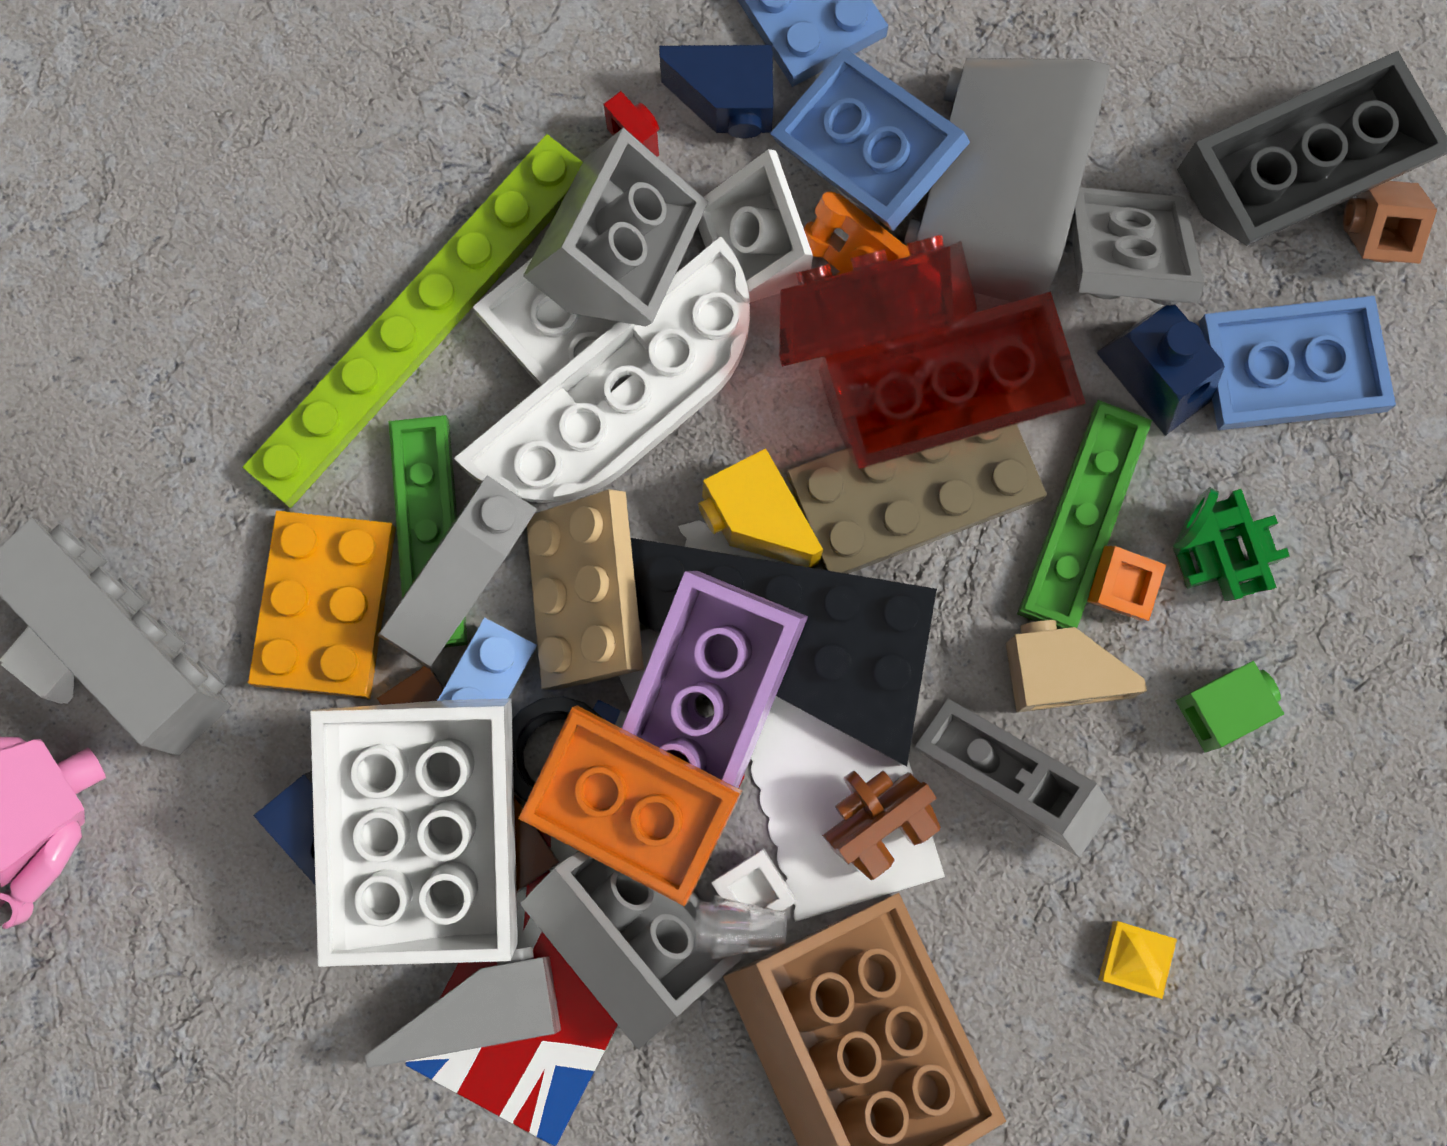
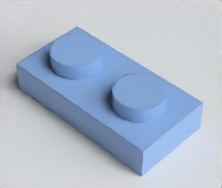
(489, 665)

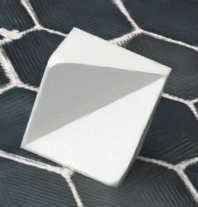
(39, 668)

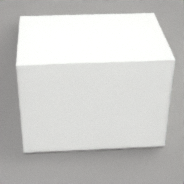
(759, 225)

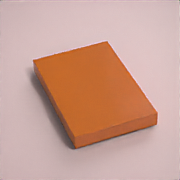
(630, 805)

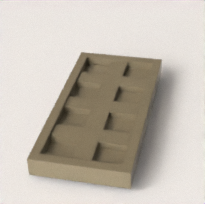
(912, 499)

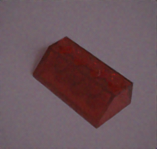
(951, 382)

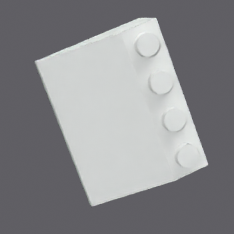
(414, 833)

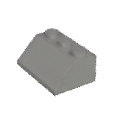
(617, 235)
(625, 943)

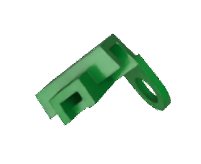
(1220, 552)

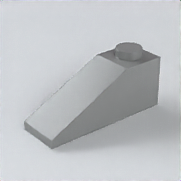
(457, 571)
(1016, 777)
(485, 1010)

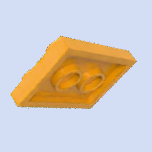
(322, 605)

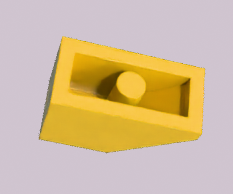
(759, 512)

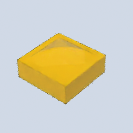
(1137, 959)

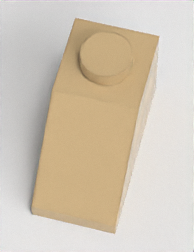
(1065, 669)

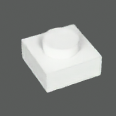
(755, 883)

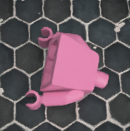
(38, 818)

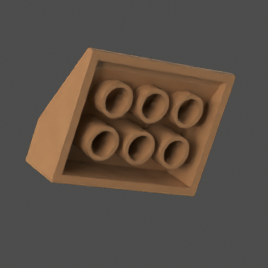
(864, 1037)

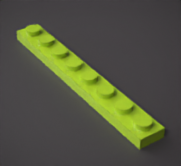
(414, 323)

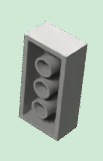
(107, 638)

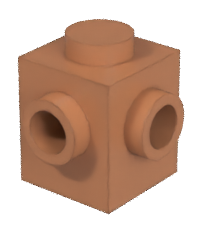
(1390, 222)

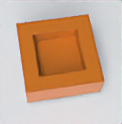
(1126, 583)

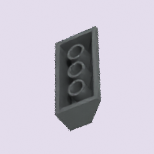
(1313, 151)

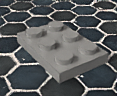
(1135, 247)

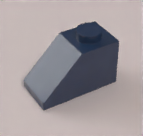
(723, 85)

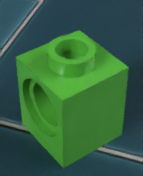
(1231, 706)

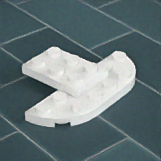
(606, 383)

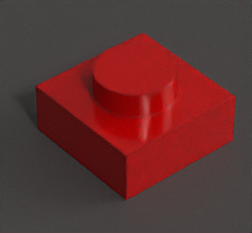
(635, 119)

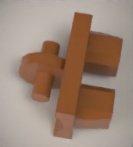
(874, 813)

